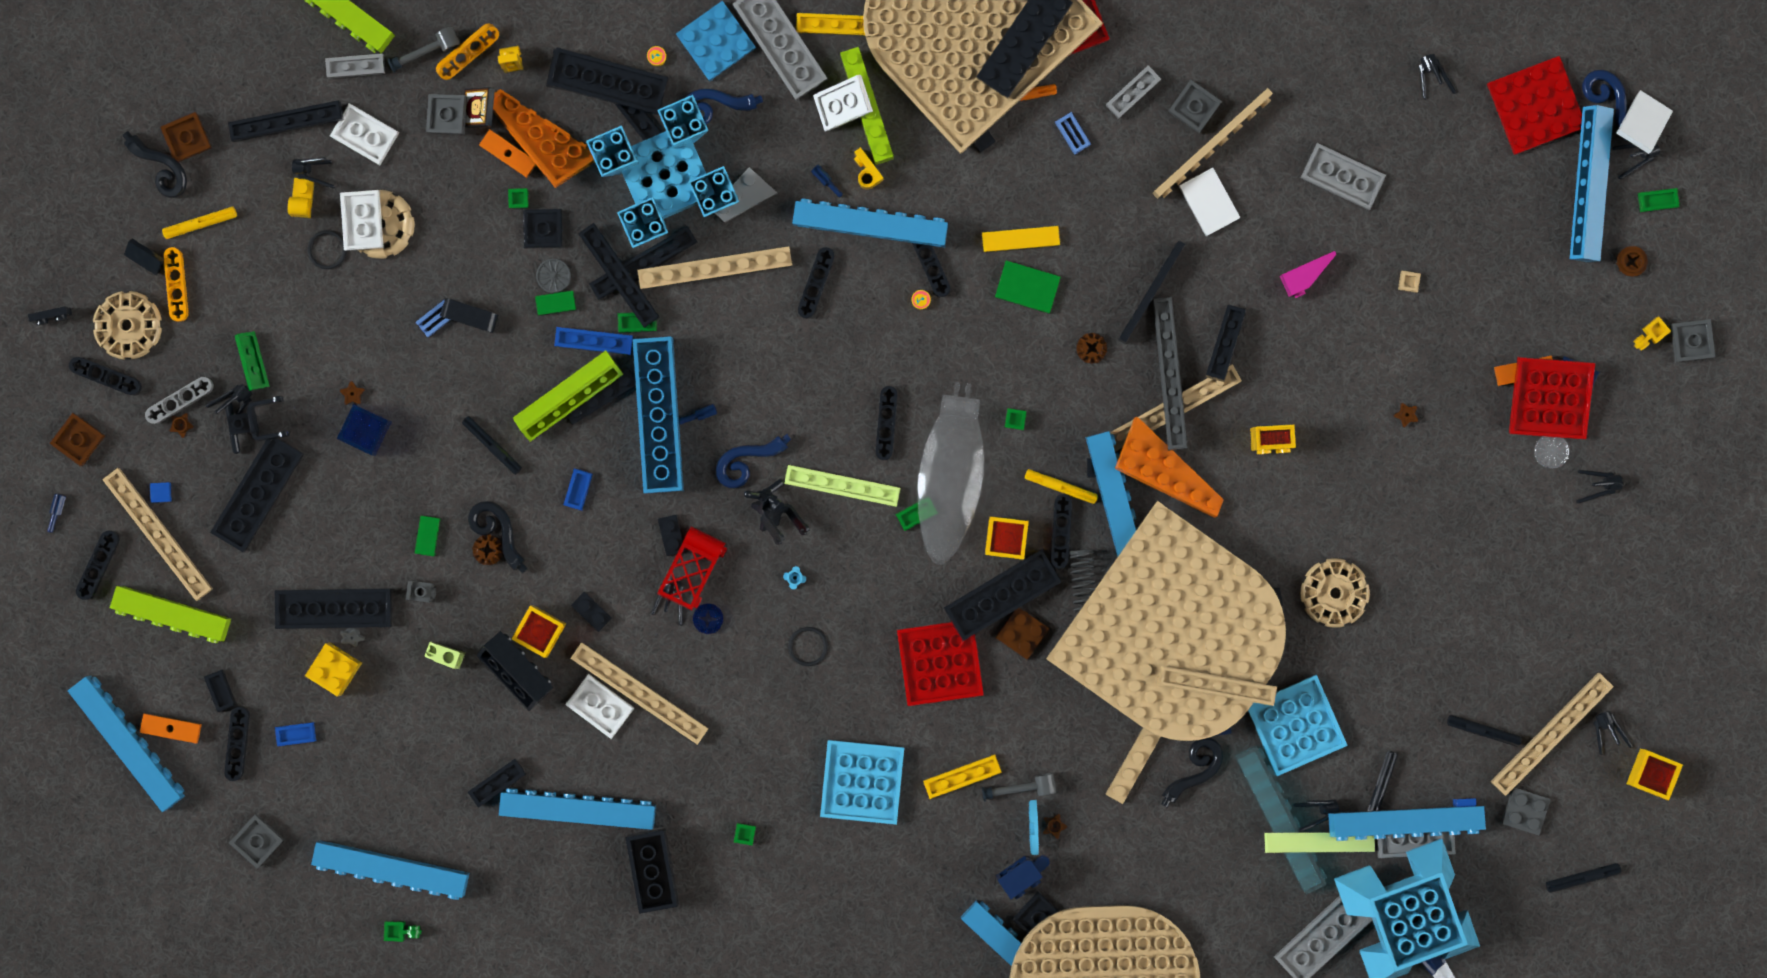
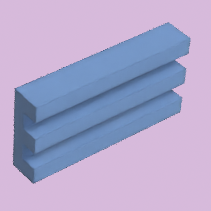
(1066, 137)
(424, 327)

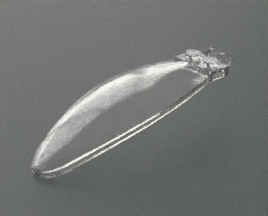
(950, 476)

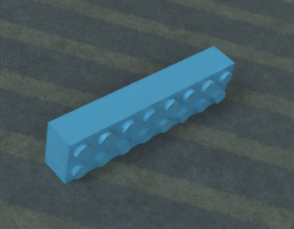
(658, 415)

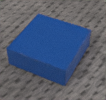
(160, 492)
(1468, 802)

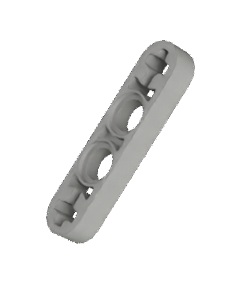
(178, 398)

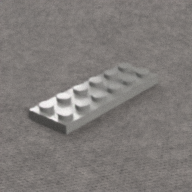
(781, 45)
(1320, 940)

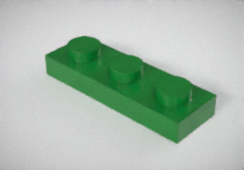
(251, 361)

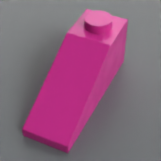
(1303, 277)

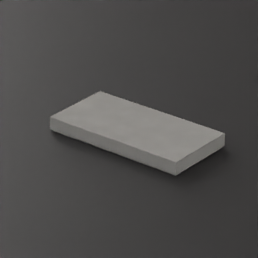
(1343, 176)
(1397, 847)

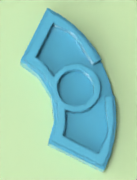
(1033, 826)

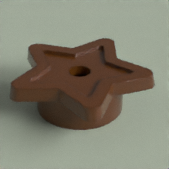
(347, 393)
(1401, 414)
(176, 422)
(1059, 826)

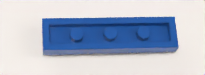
(593, 341)

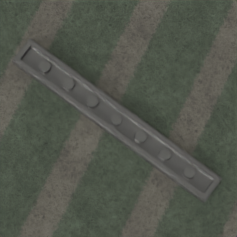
(1170, 373)

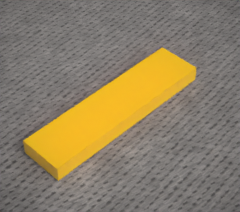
(830, 24)
(1021, 239)
(962, 776)

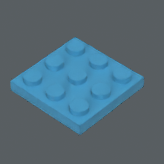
(715, 41)

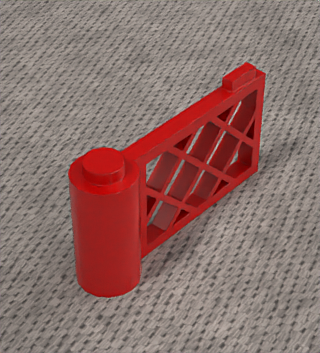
(704, 546)

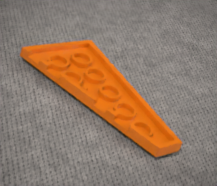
(545, 143)
(1150, 462)

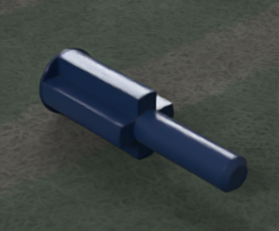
(825, 179)
(700, 414)
(56, 509)

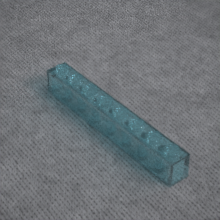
(1278, 815)

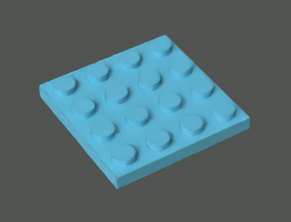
(1297, 726)
(862, 782)

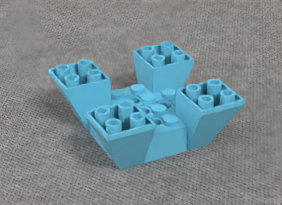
(652, 204)
(1400, 949)

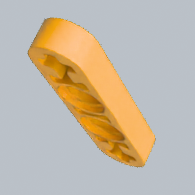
(470, 54)
(177, 284)

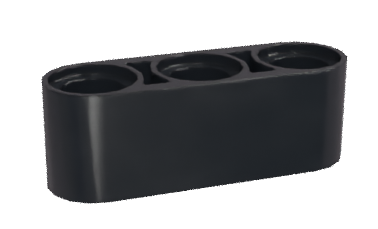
(469, 315)

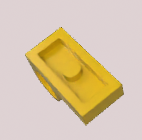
(510, 59)
(862, 160)
(301, 201)

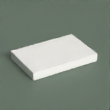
(843, 103)
(1644, 122)
(364, 134)
(1209, 201)
(361, 220)
(600, 706)

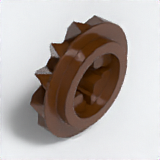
(1640, 263)
(1091, 357)
(494, 543)

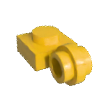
(1654, 331)

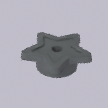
(351, 636)

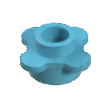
(789, 577)

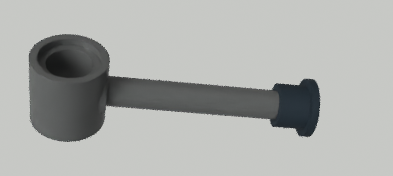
(446, 40)
(1043, 784)

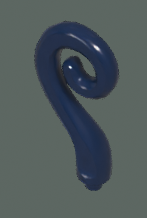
(1615, 83)
(738, 103)
(771, 449)

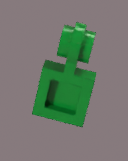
(396, 931)

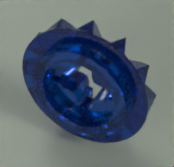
(714, 612)

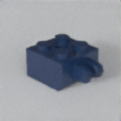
(1022, 875)

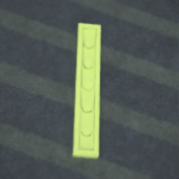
(842, 485)
(1315, 843)

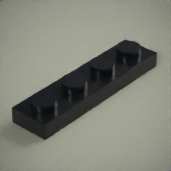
(1226, 343)
(603, 397)

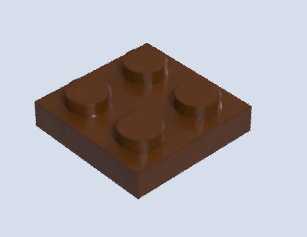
(186, 137)
(77, 439)
(1022, 633)

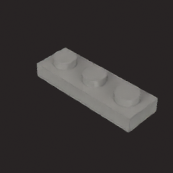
(355, 66)
(1133, 92)

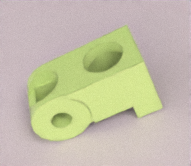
(444, 655)

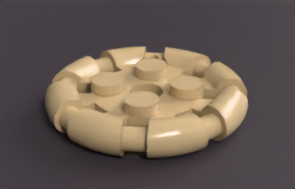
(393, 225)
(138, 325)
(1323, 590)

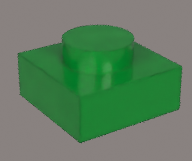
(518, 198)
(1015, 419)
(744, 834)

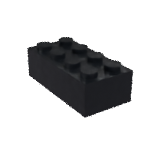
(515, 670)
(652, 870)

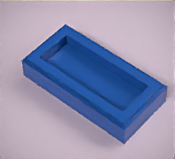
(578, 489)
(295, 734)

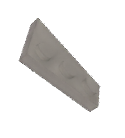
(750, 192)

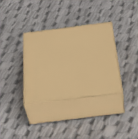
(1409, 281)

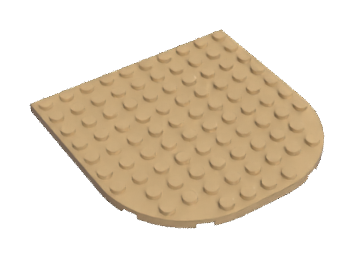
(942, 45)
(1180, 606)
(1105, 944)

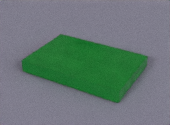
(1027, 287)

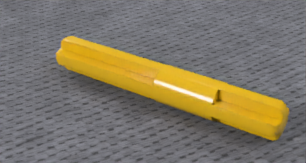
(199, 222)
(1060, 486)

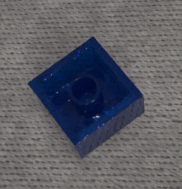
(364, 430)

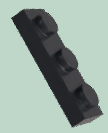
(496, 782)

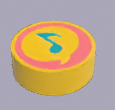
(656, 56)
(921, 299)

